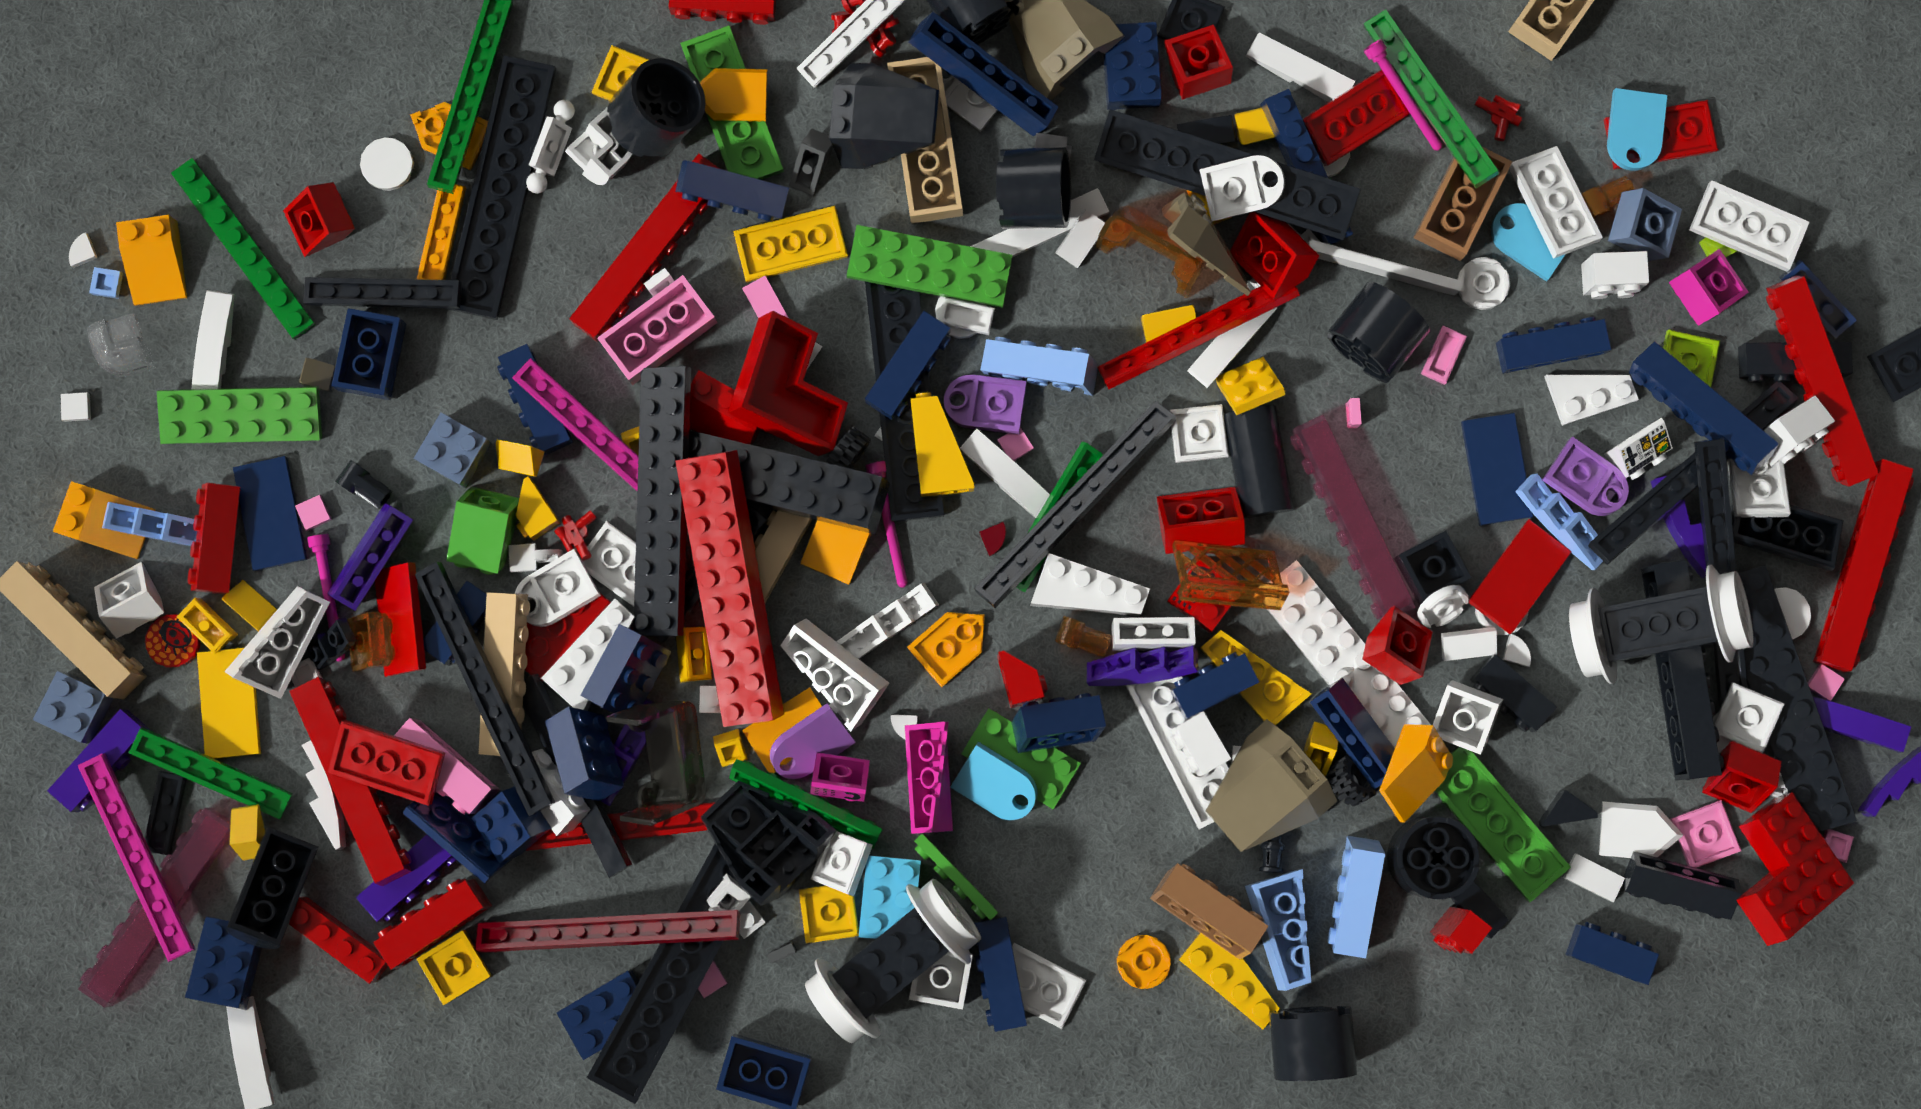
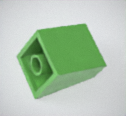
(482, 530)

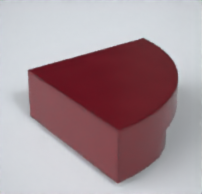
(993, 538)

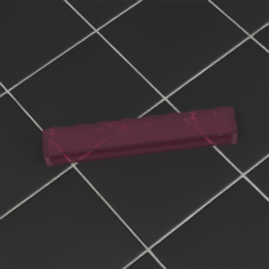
(1351, 517)
(135, 936)

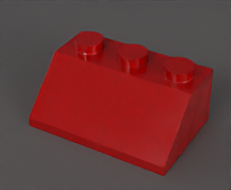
(1273, 254)
(710, 408)
(1201, 518)
(1020, 680)

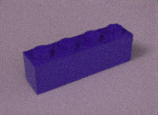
(370, 556)
(115, 742)
(427, 860)

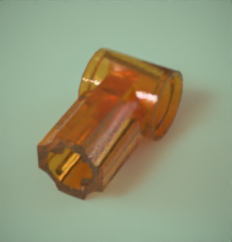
(1602, 199)
(1078, 635)

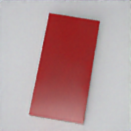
(1354, 117)
(1685, 134)
(1519, 576)
(399, 599)
(550, 642)
(386, 762)

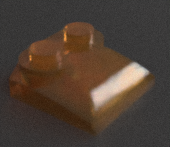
(373, 641)

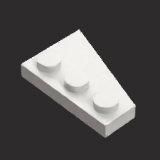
(1589, 395)

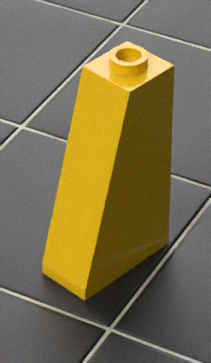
(938, 454)

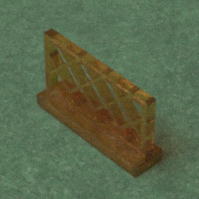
(1229, 589)

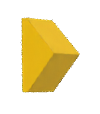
(246, 831)

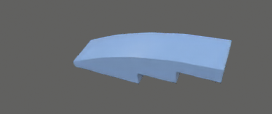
(1559, 519)
(149, 524)

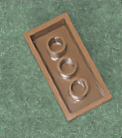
(1459, 209)
(1209, 911)

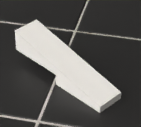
(1298, 68)

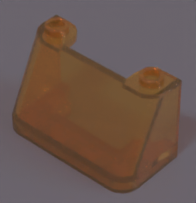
(1131, 223)

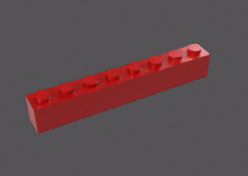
(638, 261)
(1821, 378)
(1863, 566)
(359, 802)

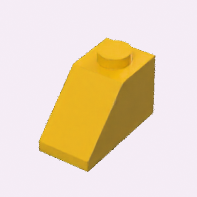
(534, 512)
(1321, 746)

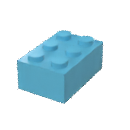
(885, 893)

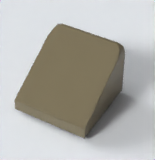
(317, 374)

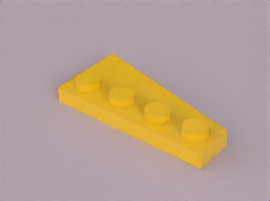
(1273, 695)
(1230, 978)

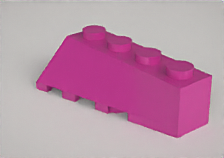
(928, 777)

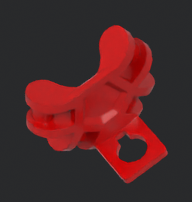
(877, 46)

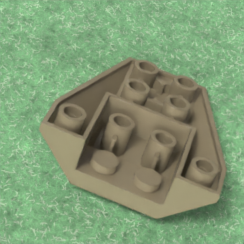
(1269, 789)

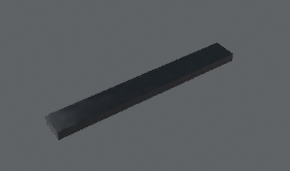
(596, 822)

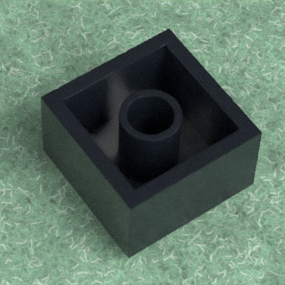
(1432, 566)

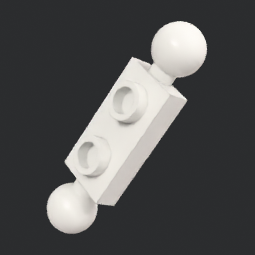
(550, 146)

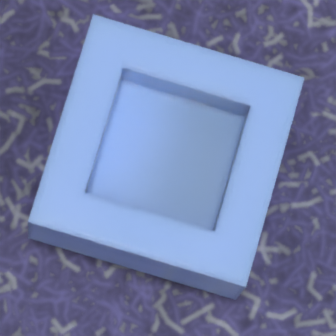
(106, 283)

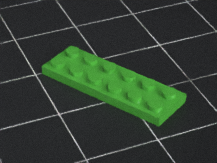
(743, 144)
(929, 266)
(239, 415)
(1500, 825)

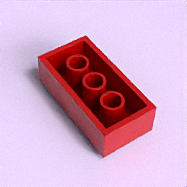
(431, 924)

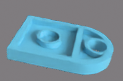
(1636, 125)
(1524, 241)
(994, 783)

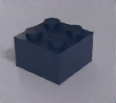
(508, 827)

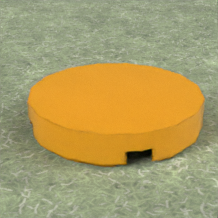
(1135, 959)

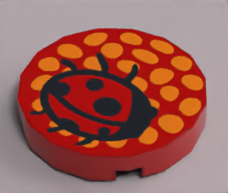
(171, 642)

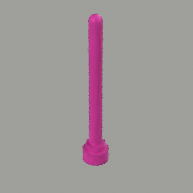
(1377, 53)
(879, 469)
(320, 545)

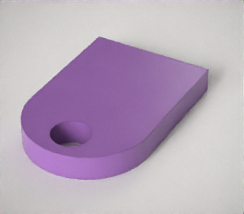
(988, 404)
(1586, 478)
(815, 734)

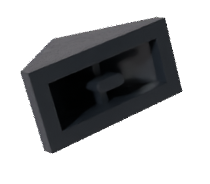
(1566, 809)

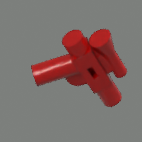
(1502, 114)
(575, 533)

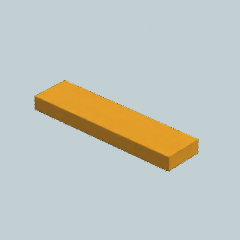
(441, 234)

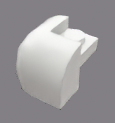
(599, 151)

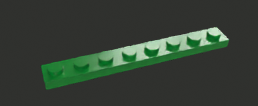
(469, 95)
(1432, 100)
(243, 248)

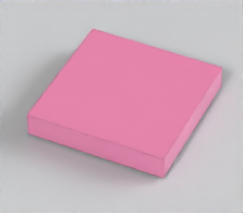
(1706, 834)

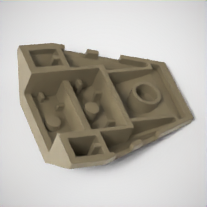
(1059, 38)
(1199, 237)

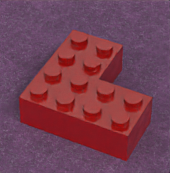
(773, 388)
(1801, 870)

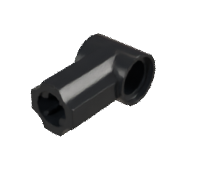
(359, 482)

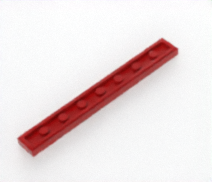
(1190, 335)
(681, 823)

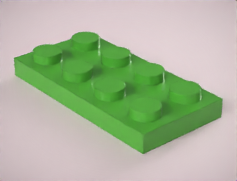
(1048, 767)
(962, 885)

